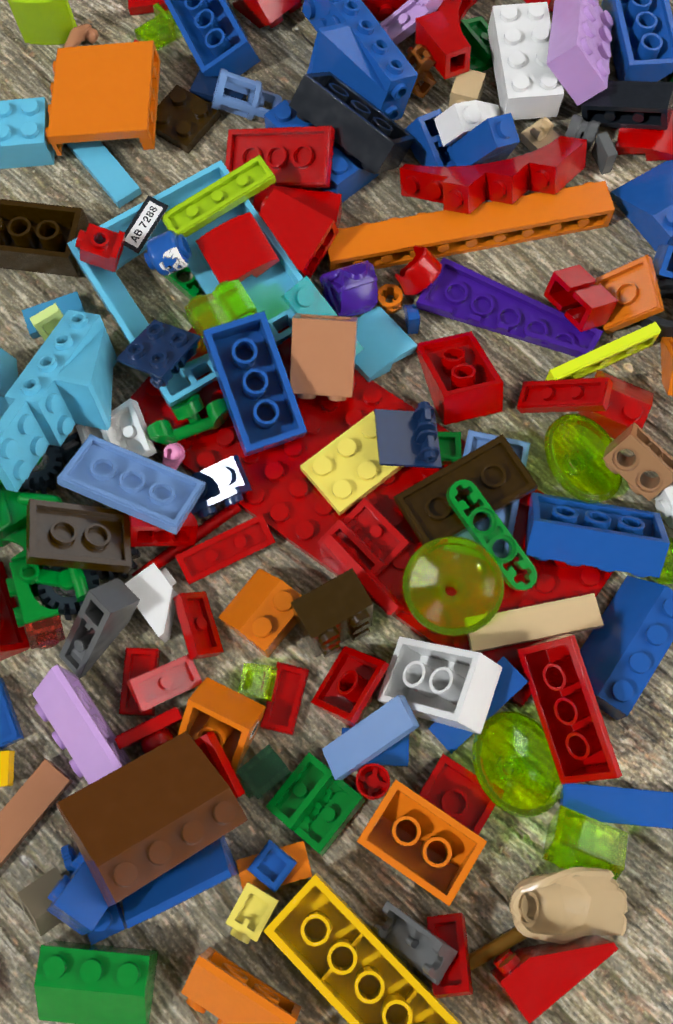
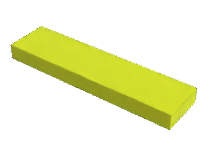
(606, 354)

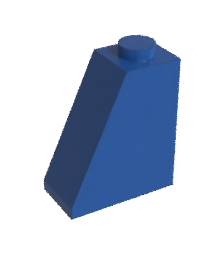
(487, 142)

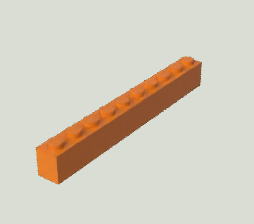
(486, 227)

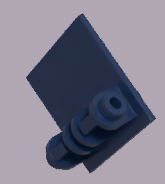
(160, 351)
(408, 437)

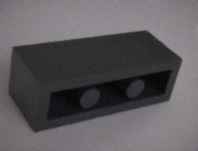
(631, 105)

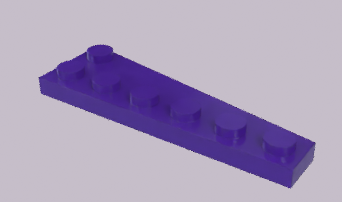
(497, 308)

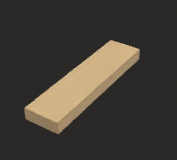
(538, 623)

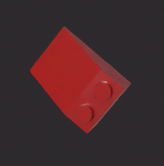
(460, 378)
(545, 972)

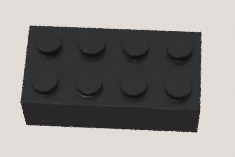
(358, 124)

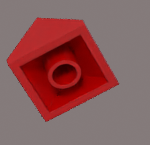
(350, 685)

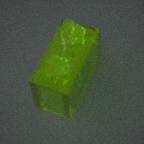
(584, 842)

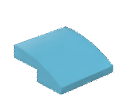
(382, 343)

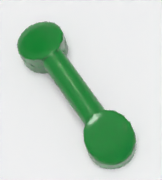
(163, 433)

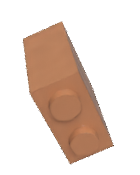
(323, 356)

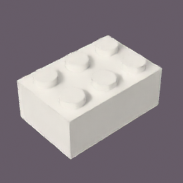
(442, 683)

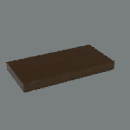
(491, 468)

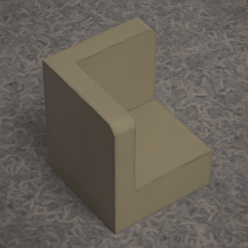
(35, 901)

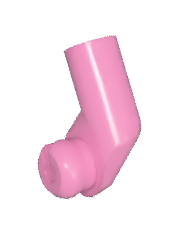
(173, 455)

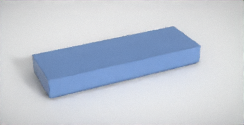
(370, 737)

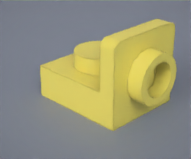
(251, 914)

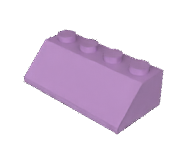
(78, 725)

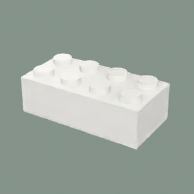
(519, 56)

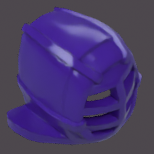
(351, 289)

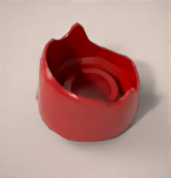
(419, 272)

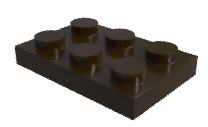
(77, 536)

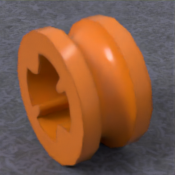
(390, 289)

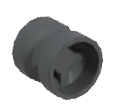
(579, 125)

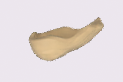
(569, 905)

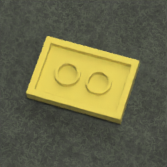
(349, 466)

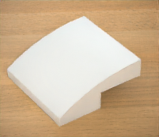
(126, 430)

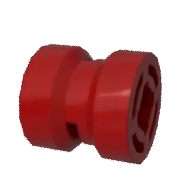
(372, 781)

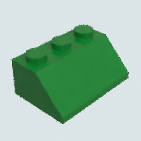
(94, 983)

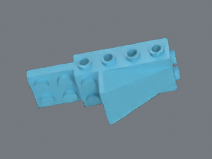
(60, 387)

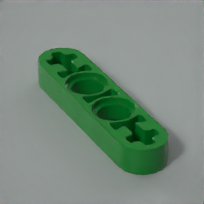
(496, 531)

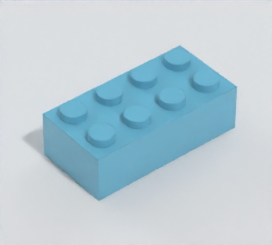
(23, 133)

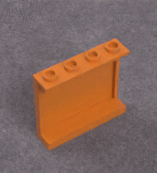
(104, 94)

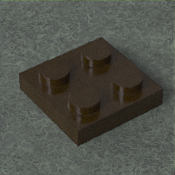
(184, 118)

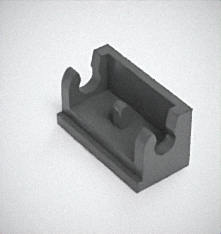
(415, 943)

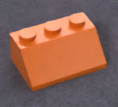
(422, 842)
(235, 993)

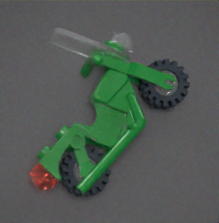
(56, 587)

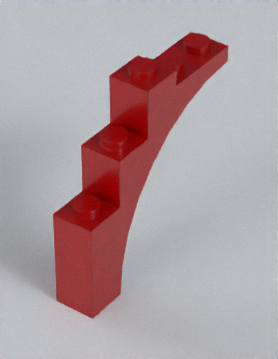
(444, 37)
(502, 181)

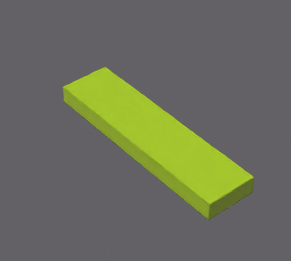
(219, 197)

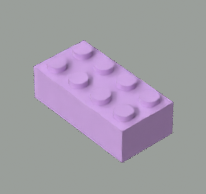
(580, 47)

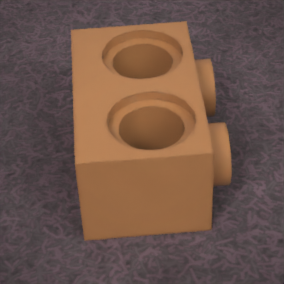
(647, 457)

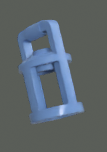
(246, 86)

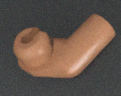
(81, 34)

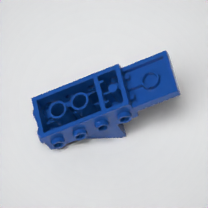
(360, 54)

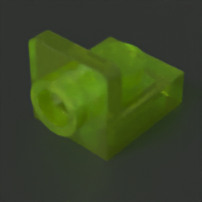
(158, 29)

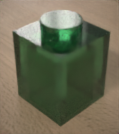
(263, 773)

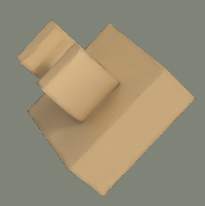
(538, 134)

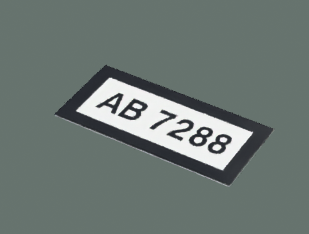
(144, 223)

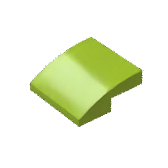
(43, 20)

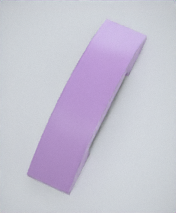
(403, 21)

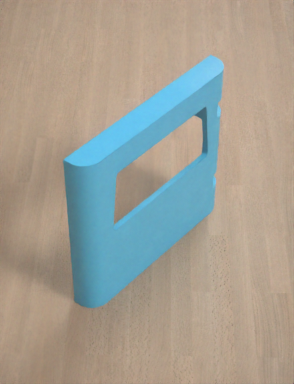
(264, 290)

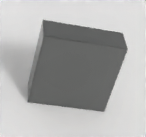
(604, 153)

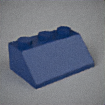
(189, 878)

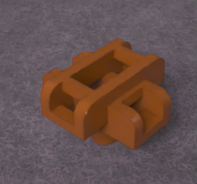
(422, 68)

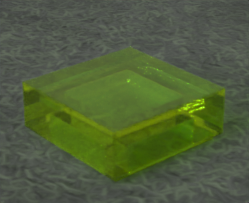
(257, 681)

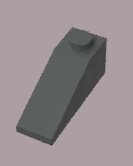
(98, 623)

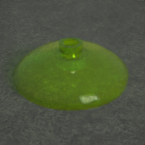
(575, 459)
(455, 564)
(516, 765)

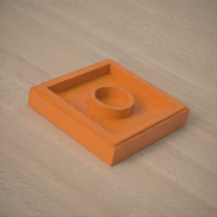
(636, 292)

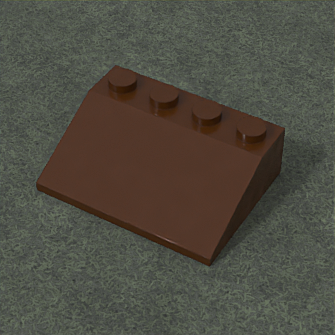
(150, 816)

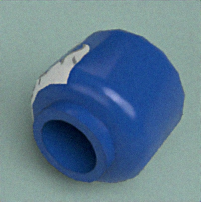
(167, 253)

